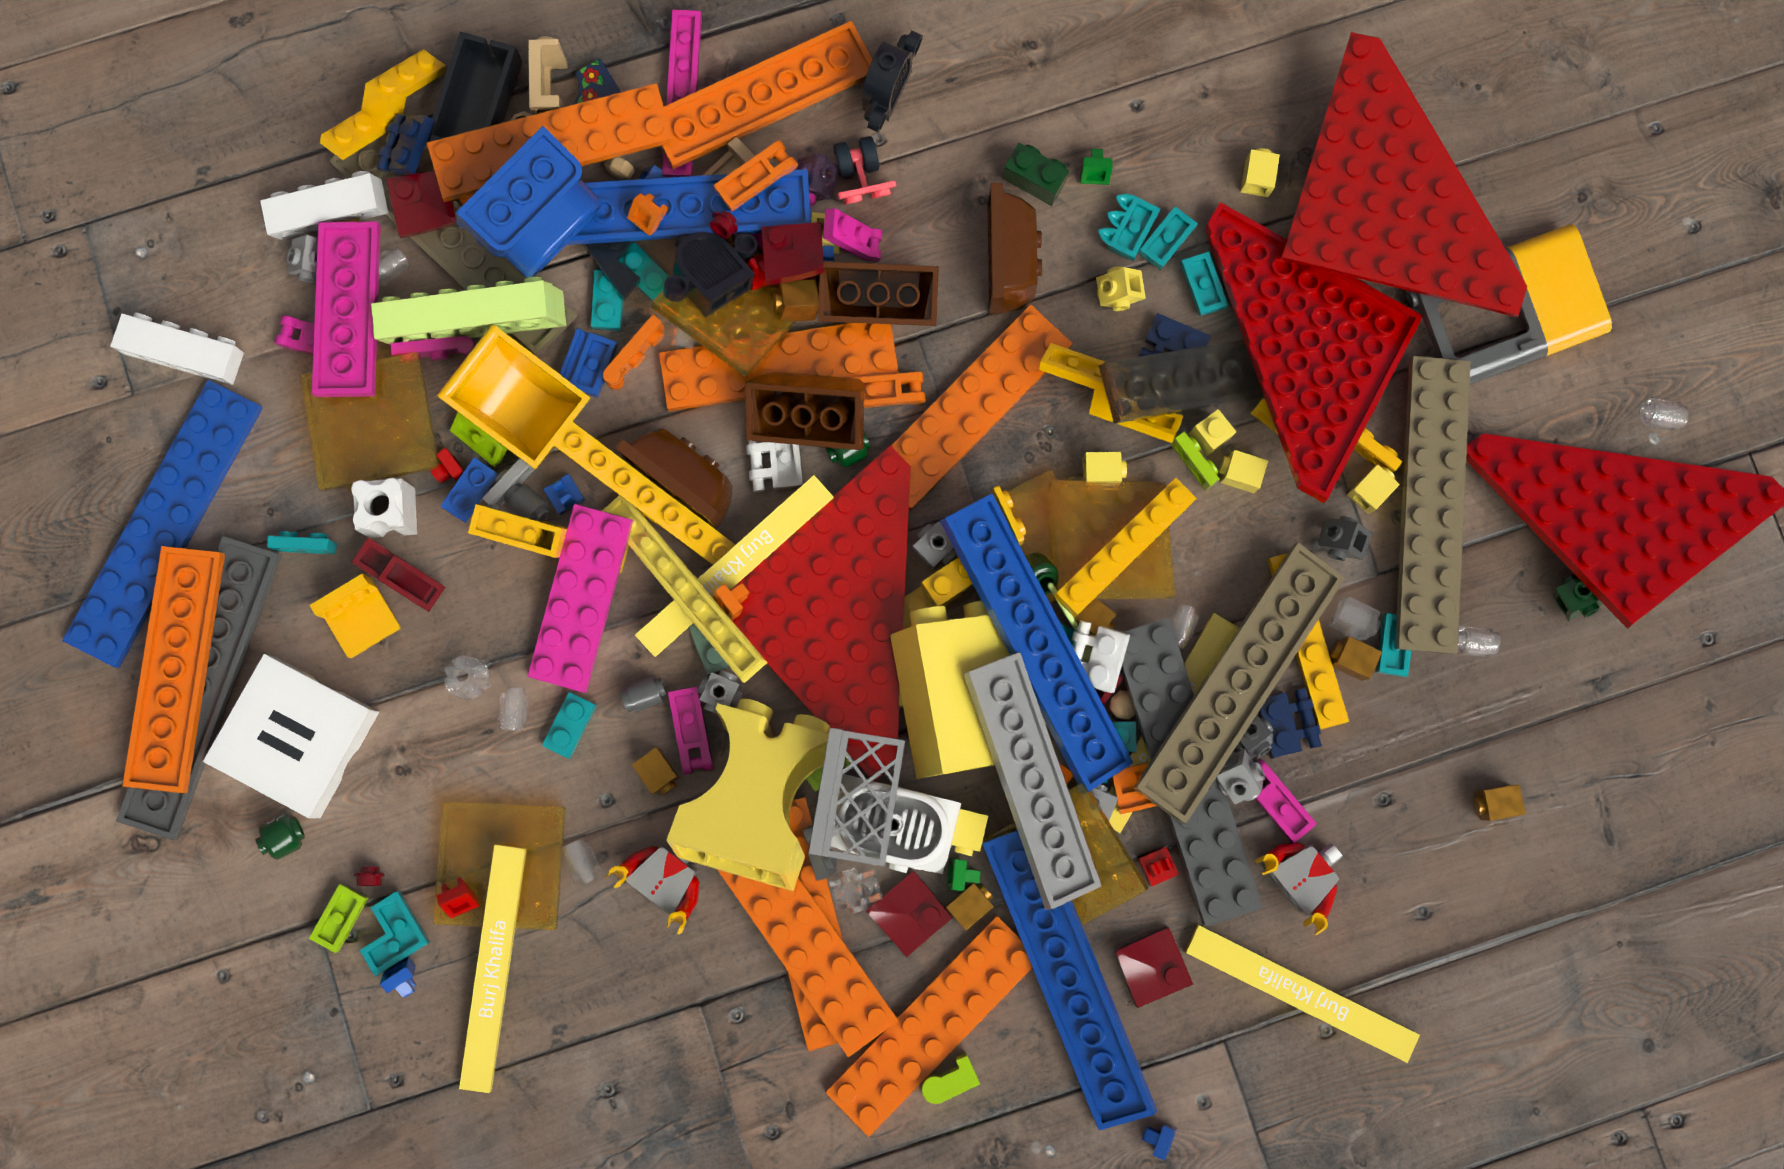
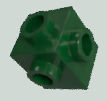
(1576, 598)

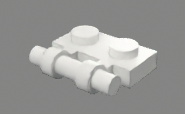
(784, 469)
(1106, 655)

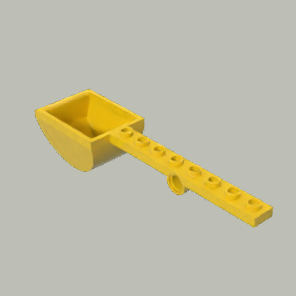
(534, 409)

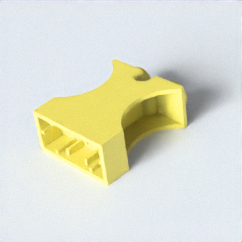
(746, 814)

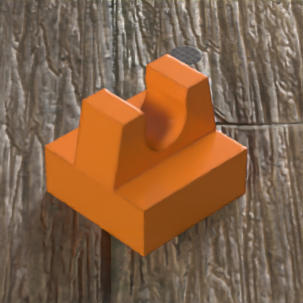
(646, 213)
(731, 600)

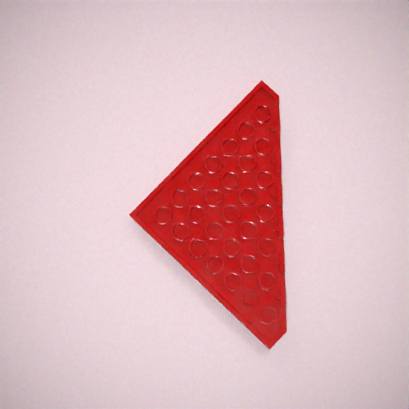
(1390, 198)
(1315, 342)
(1623, 520)
(831, 602)

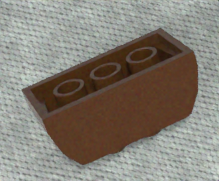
(1011, 251)
(878, 293)
(805, 410)
(681, 473)

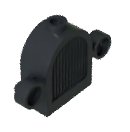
(887, 78)
(710, 270)

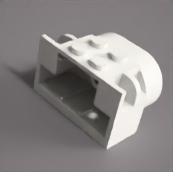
(922, 832)

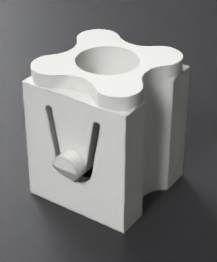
(399, 515)

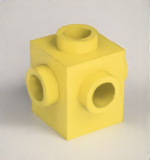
(1120, 288)

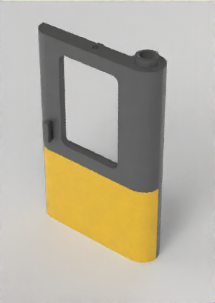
(1558, 308)

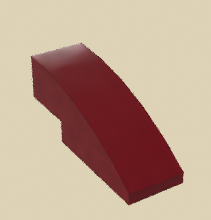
(398, 574)

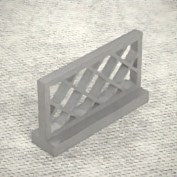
(830, 790)

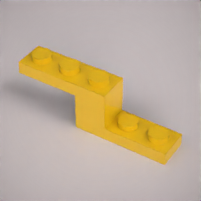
(381, 101)
(1085, 371)
(1366, 445)
(520, 531)
(938, 589)

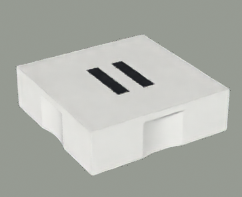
(290, 737)

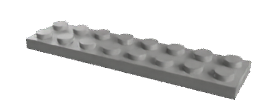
(1032, 780)

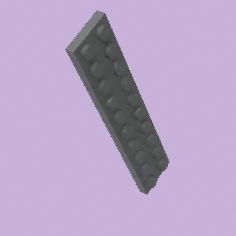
(242, 594)
(1210, 838)

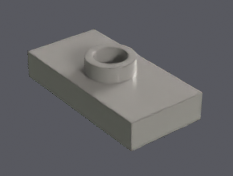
(505, 480)

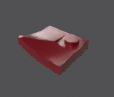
(419, 204)
(792, 252)
(910, 913)
(1153, 967)

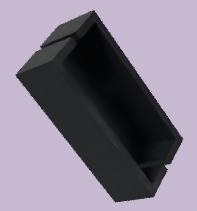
(475, 87)

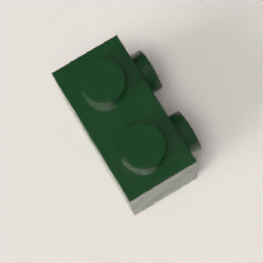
(1035, 173)

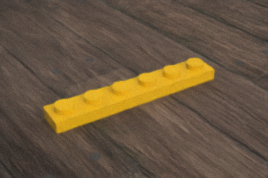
(1124, 547)
(1318, 673)

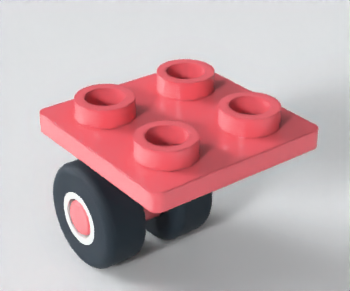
(866, 156)

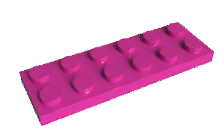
(343, 310)
(580, 598)

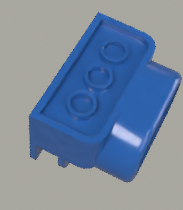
(531, 205)

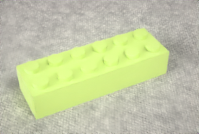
(470, 312)

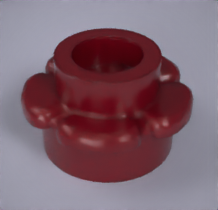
(723, 224)
(369, 876)

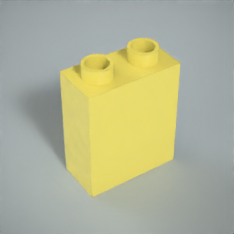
(933, 690)

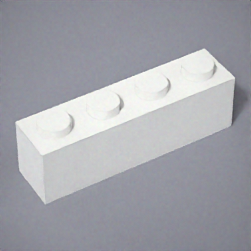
(336, 200)
(177, 348)

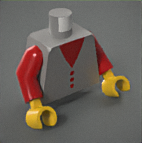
(1305, 878)
(663, 880)

